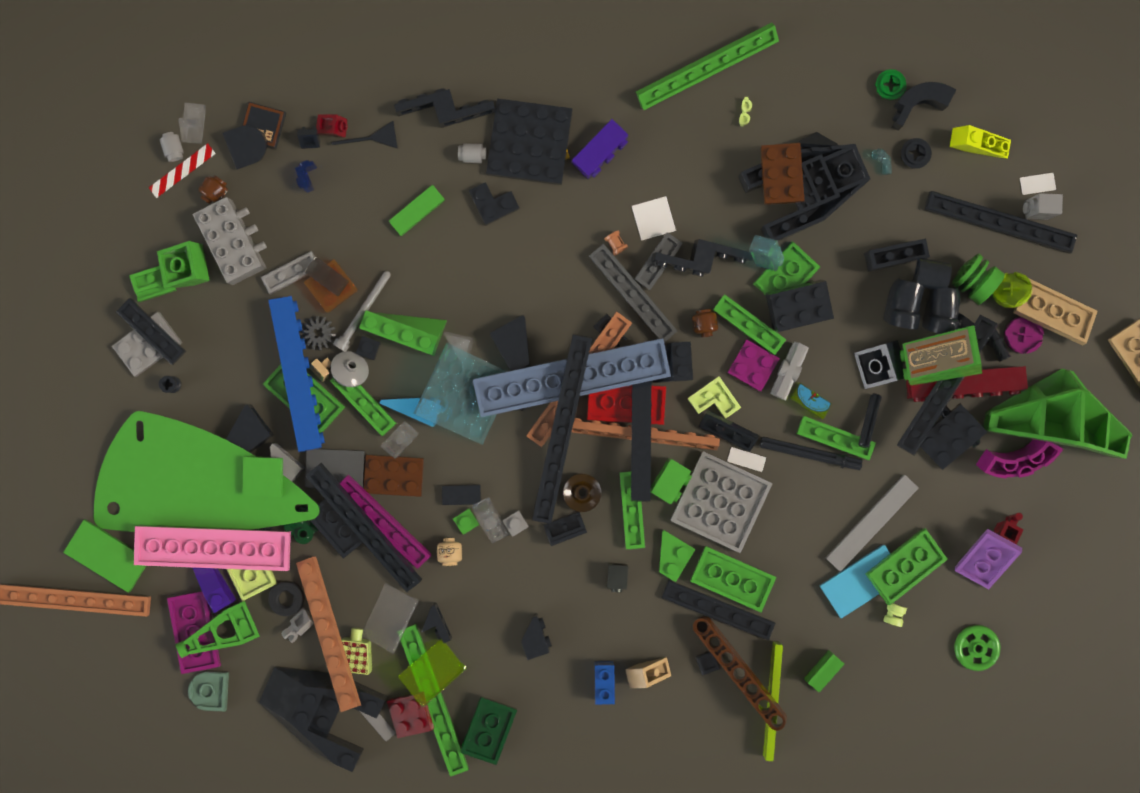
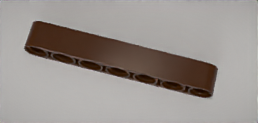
(742, 682)

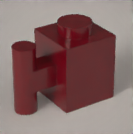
(1008, 528)

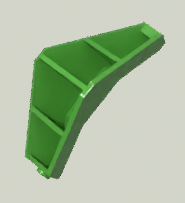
(1062, 413)

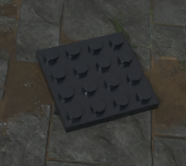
(529, 141)

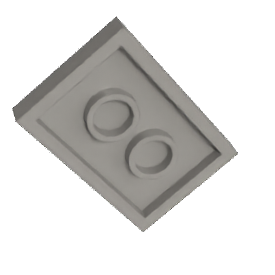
(137, 352)

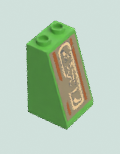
(942, 357)

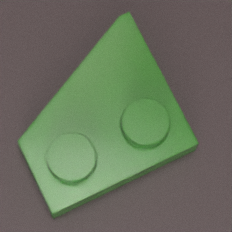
(673, 556)

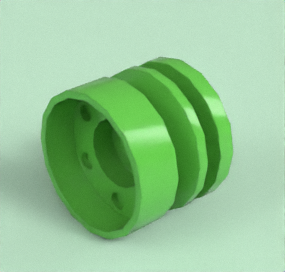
(974, 276)

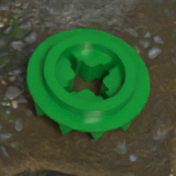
(897, 78)

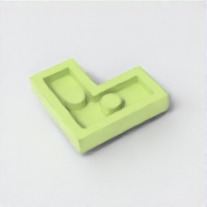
(717, 394)

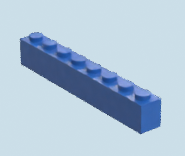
(295, 374)

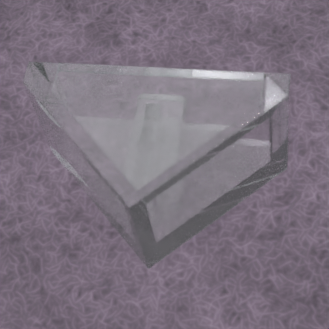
(462, 342)

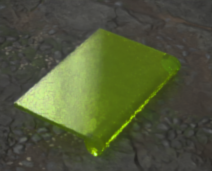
(432, 673)

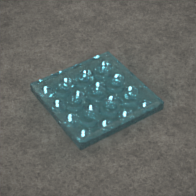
(451, 395)

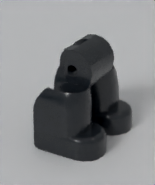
(906, 296)

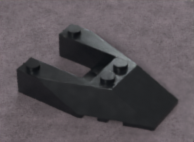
(828, 181)
(308, 708)

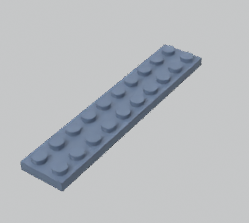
(543, 382)

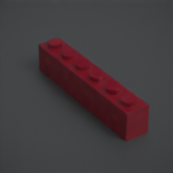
(991, 380)

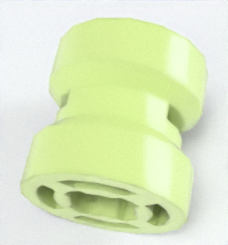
(897, 610)

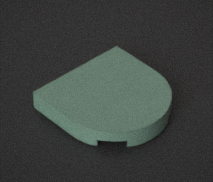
(209, 690)

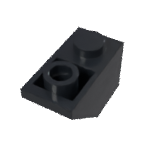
(534, 639)

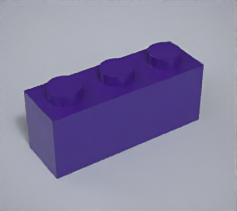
(600, 149)

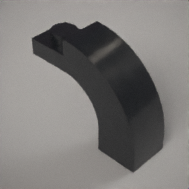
(930, 93)

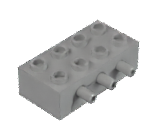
(231, 240)

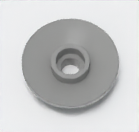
(344, 374)

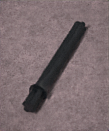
(811, 453)

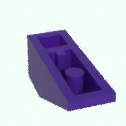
(214, 588)

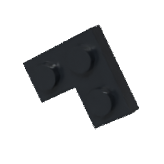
(491, 208)

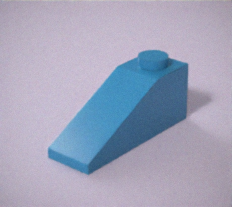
(406, 407)

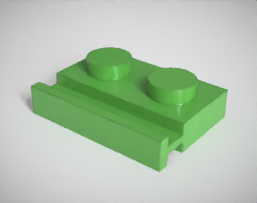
(149, 284)

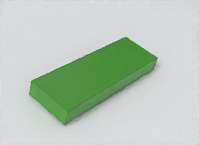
(416, 210)

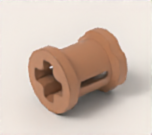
(616, 243)

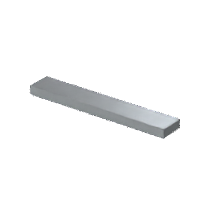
(871, 522)

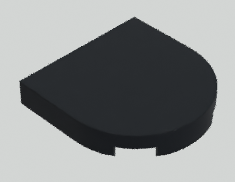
(246, 145)

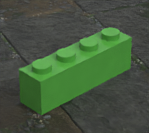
(410, 331)

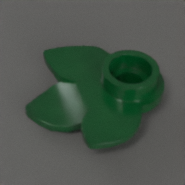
(297, 528)

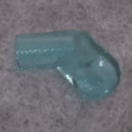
(884, 158)

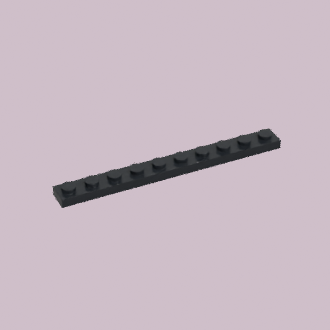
(562, 428)

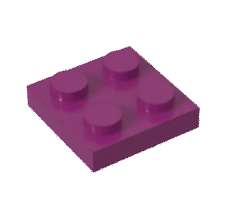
(753, 365)

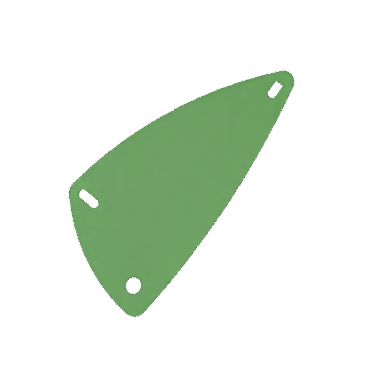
(185, 481)

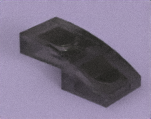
(326, 276)

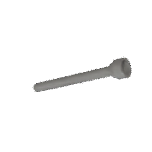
(343, 341)

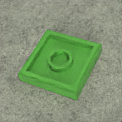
(262, 476)

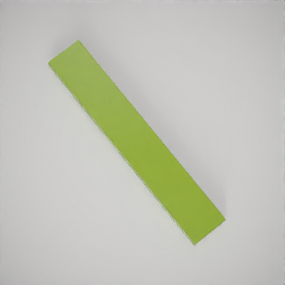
(774, 686)

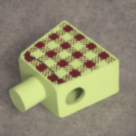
(358, 652)

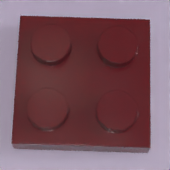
(409, 716)

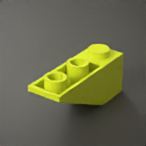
(979, 141)

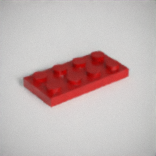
(616, 405)

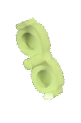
(746, 107)

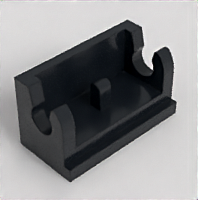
(565, 529)

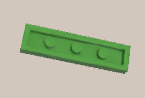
(749, 324)
(367, 407)
(834, 437)
(631, 515)

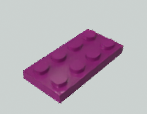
(187, 616)

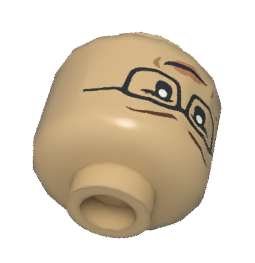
(449, 552)

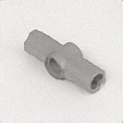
(789, 370)

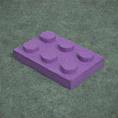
(988, 559)

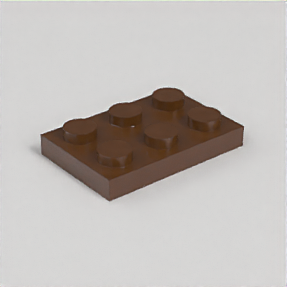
(782, 173)
(393, 476)

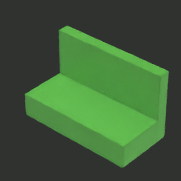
(823, 671)

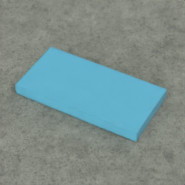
(851, 586)

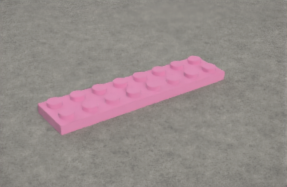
(212, 548)

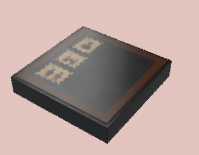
(267, 120)

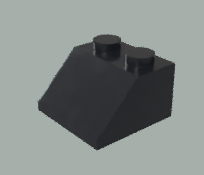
(679, 362)
(880, 364)

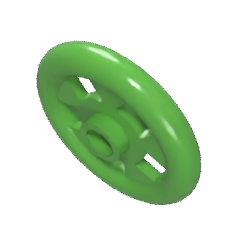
(986, 661)

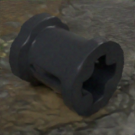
(167, 389)

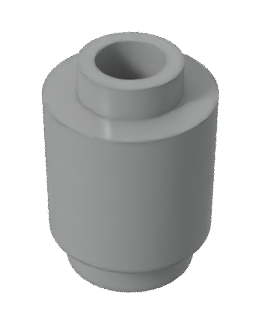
(171, 146)
(471, 153)

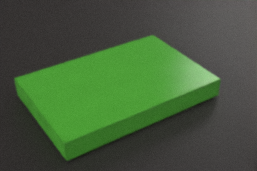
(795, 270)

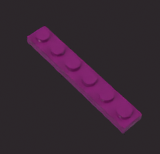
(388, 525)

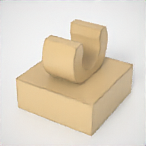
(321, 369)

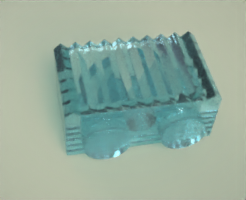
(766, 253)

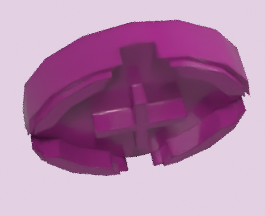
(1023, 335)

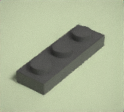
(650, 272)

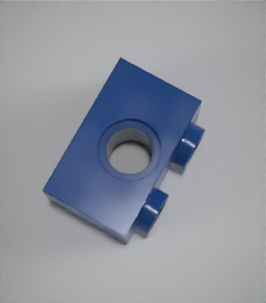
(604, 682)

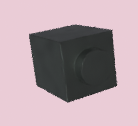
(617, 577)

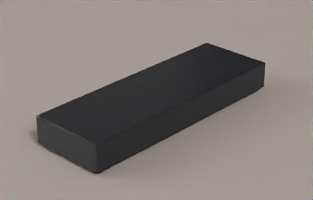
(728, 431)

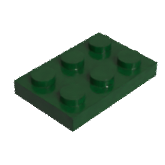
(488, 730)

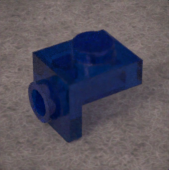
(303, 179)

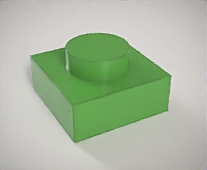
(466, 521)

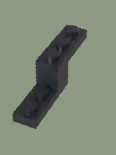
(444, 107)
(701, 257)

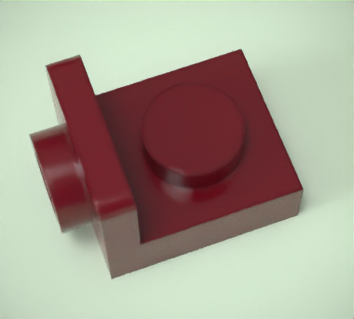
(331, 125)

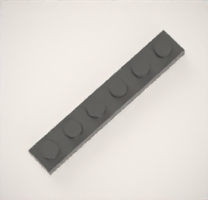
(632, 293)

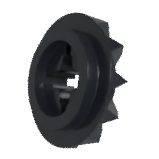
(923, 149)

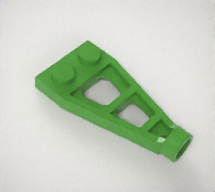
(242, 622)

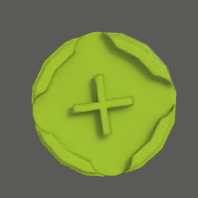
(1013, 290)

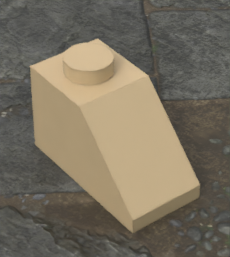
(648, 673)

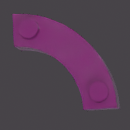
(1019, 462)

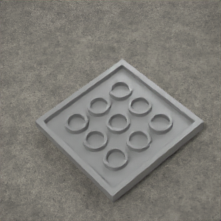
(721, 502)

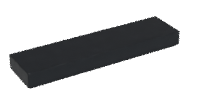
(151, 331)

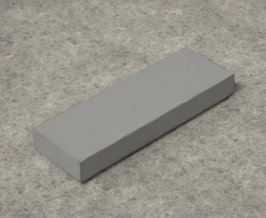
(287, 273)

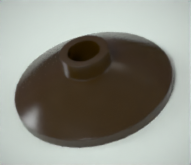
(589, 500)

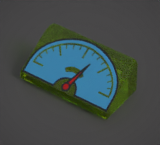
(810, 401)

